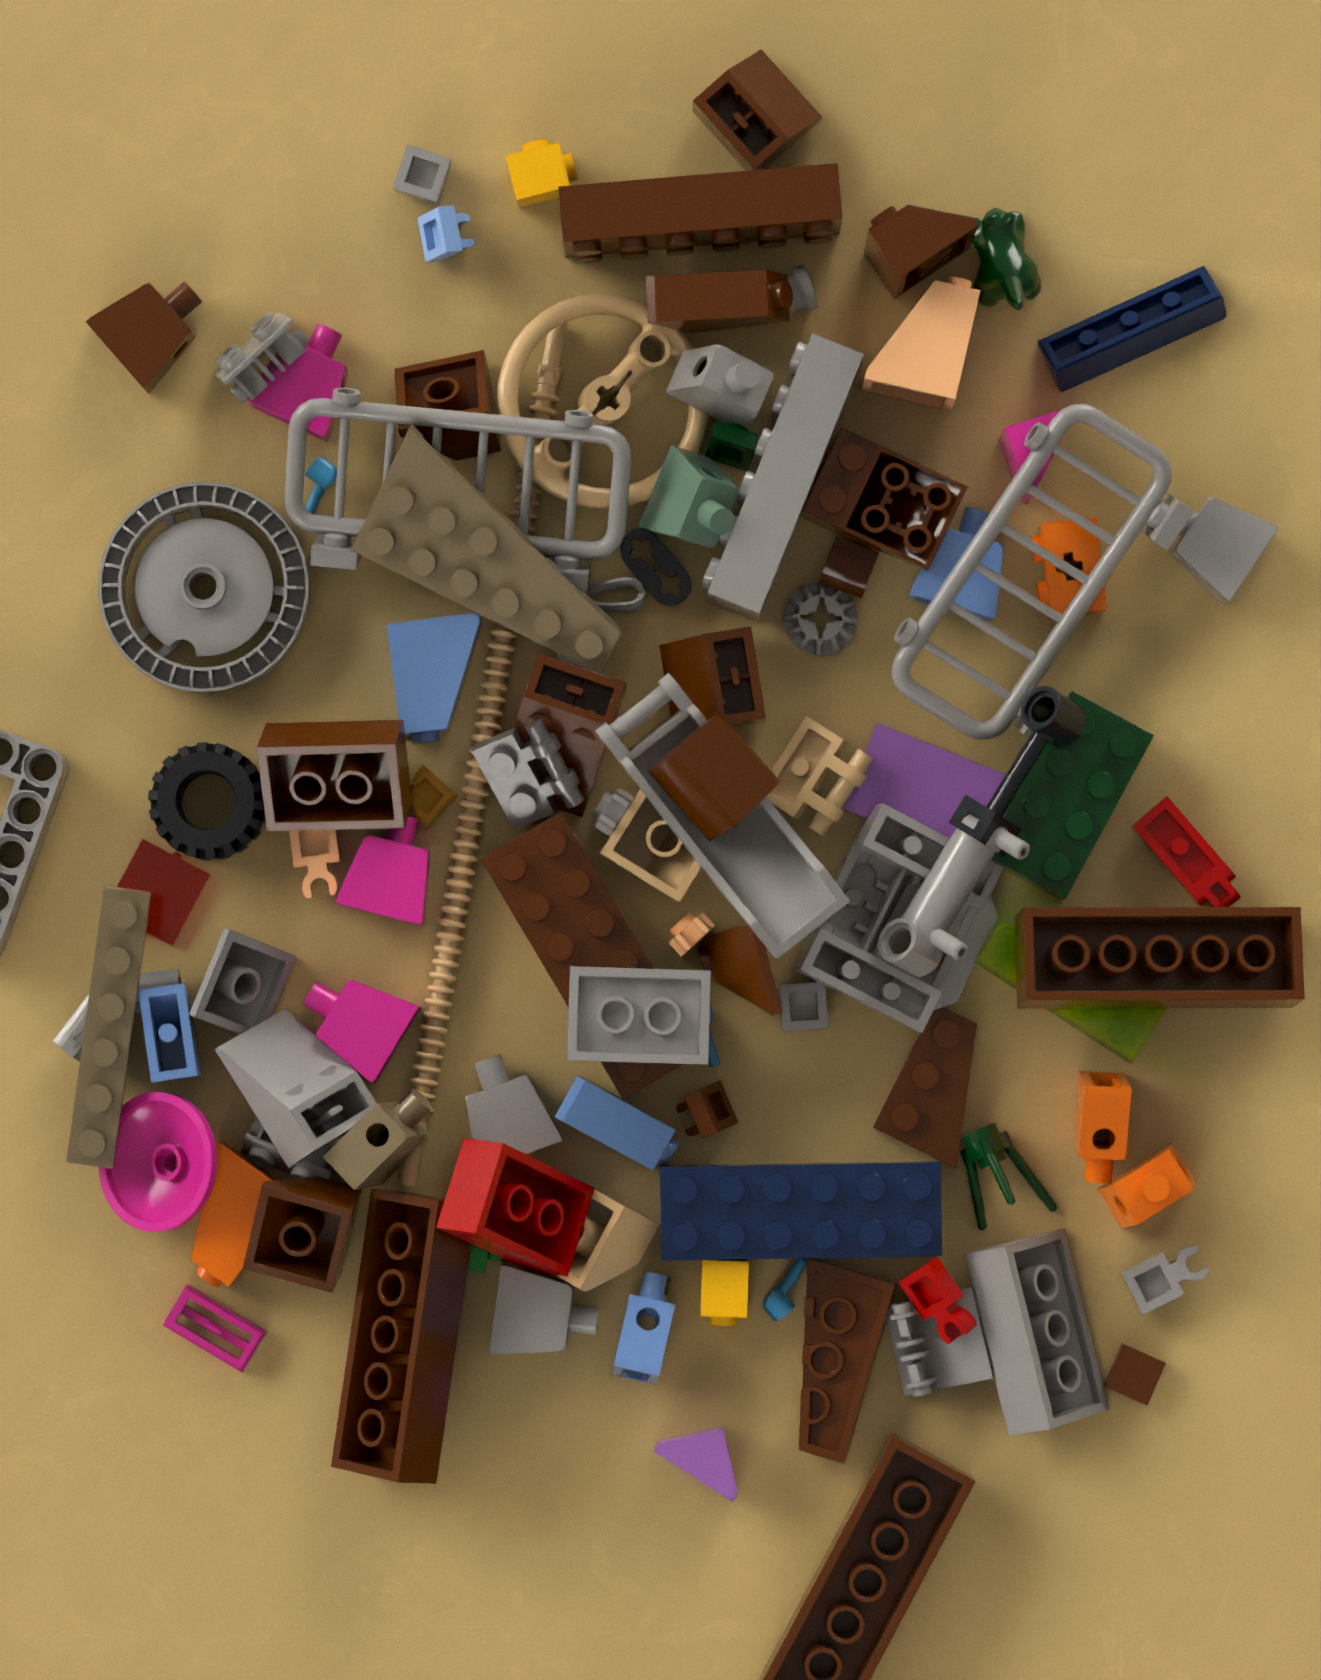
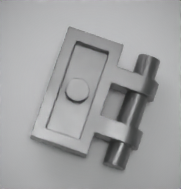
(517, 781)

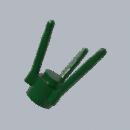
(987, 1149)

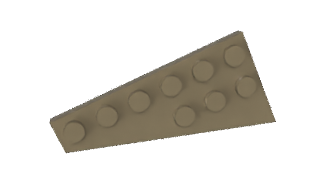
(465, 548)

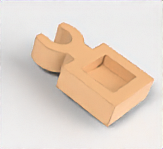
(315, 851)
(690, 932)

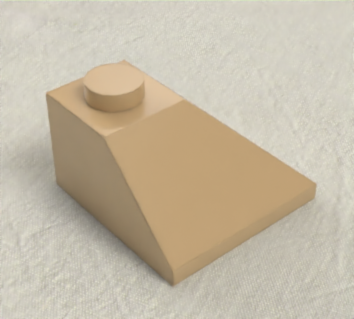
(609, 1242)

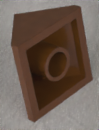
(714, 777)

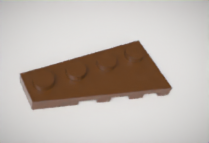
(841, 1341)

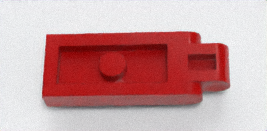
(1187, 855)

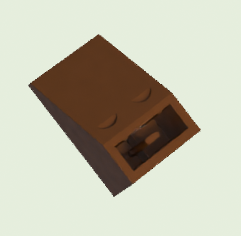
(883, 500)
(572, 706)

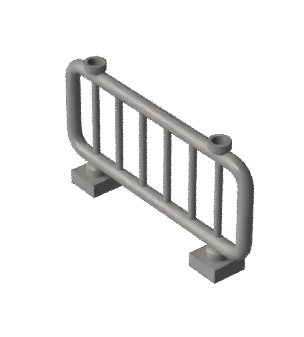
(1163, 521)
(335, 546)

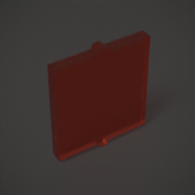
(173, 887)

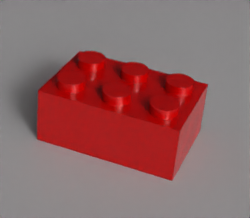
(515, 1207)

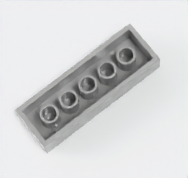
(786, 473)

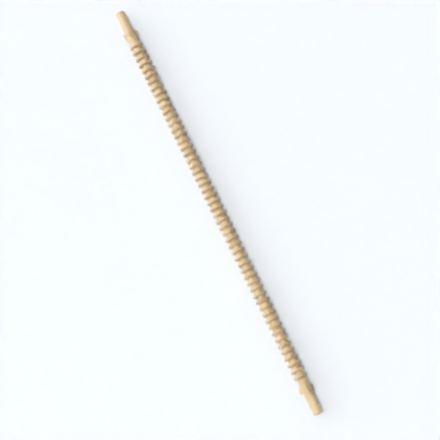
(548, 376)

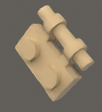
(803, 769)

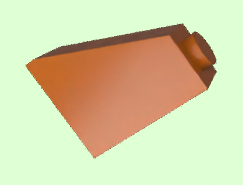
(228, 1217)

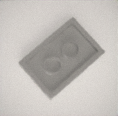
(639, 1015)

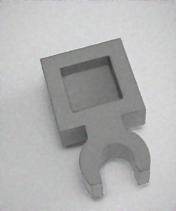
(611, 810)
(1157, 1280)

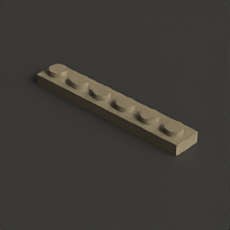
(109, 1026)

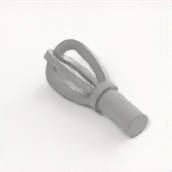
(616, 583)

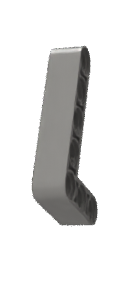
(11, 827)

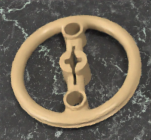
(669, 342)

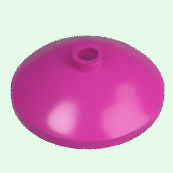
(144, 1182)

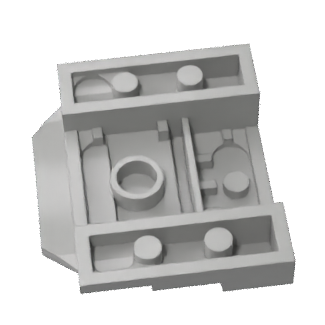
(881, 880)

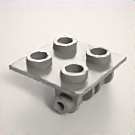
(267, 332)
(928, 1361)

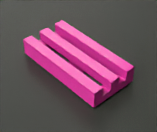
(248, 1347)

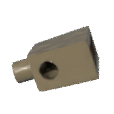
(380, 1141)

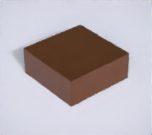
(848, 567)
(1134, 1374)

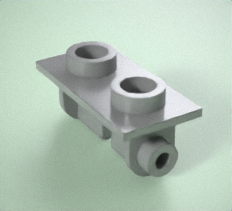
(265, 1155)

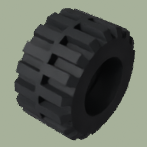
(169, 791)

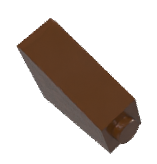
(718, 300)

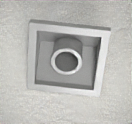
(242, 982)

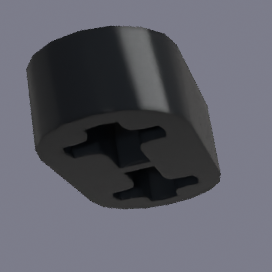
(664, 560)

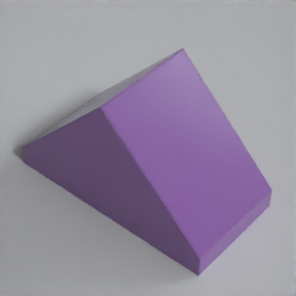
(704, 1457)

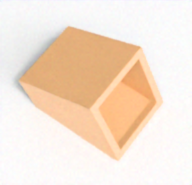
(928, 349)

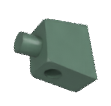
(690, 499)

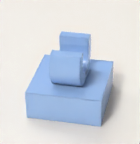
(441, 233)

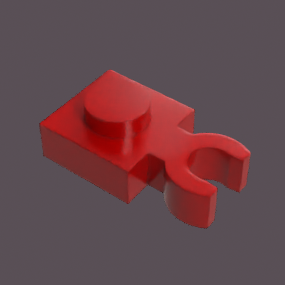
(935, 1294)

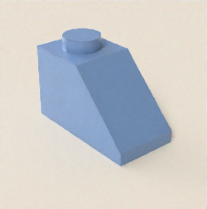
(169, 1033)

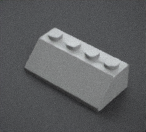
(1036, 1332)

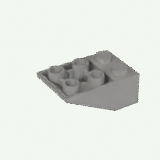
(295, 1085)

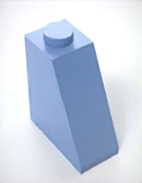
(430, 670)
(617, 1124)

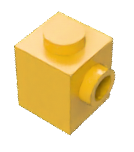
(539, 172)

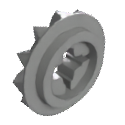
(804, 633)

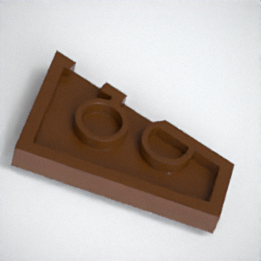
(932, 1088)

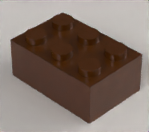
(334, 775)

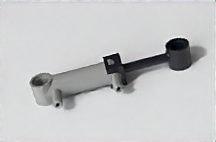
(921, 933)

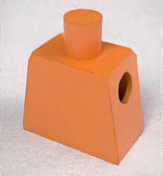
(1102, 1104)
(1148, 1187)

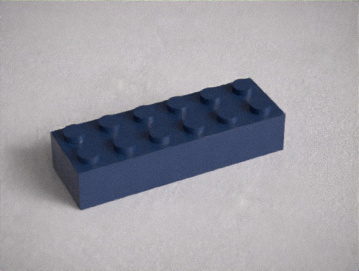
(801, 1210)

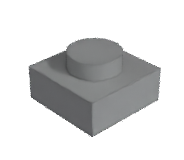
(422, 174)
(803, 1006)

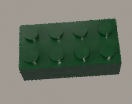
(1072, 798)

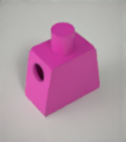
(307, 378)
(389, 876)
(361, 1024)

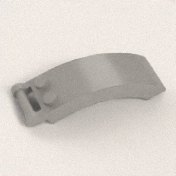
(756, 864)

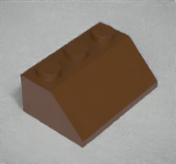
(915, 243)

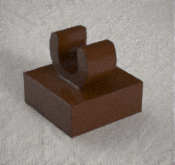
(709, 1110)

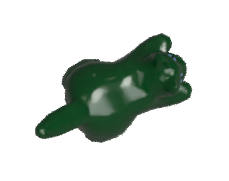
(1004, 265)

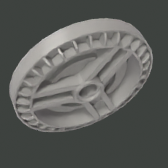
(198, 550)

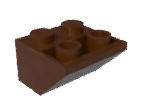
(755, 111)
(718, 674)

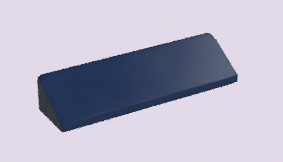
(1132, 329)

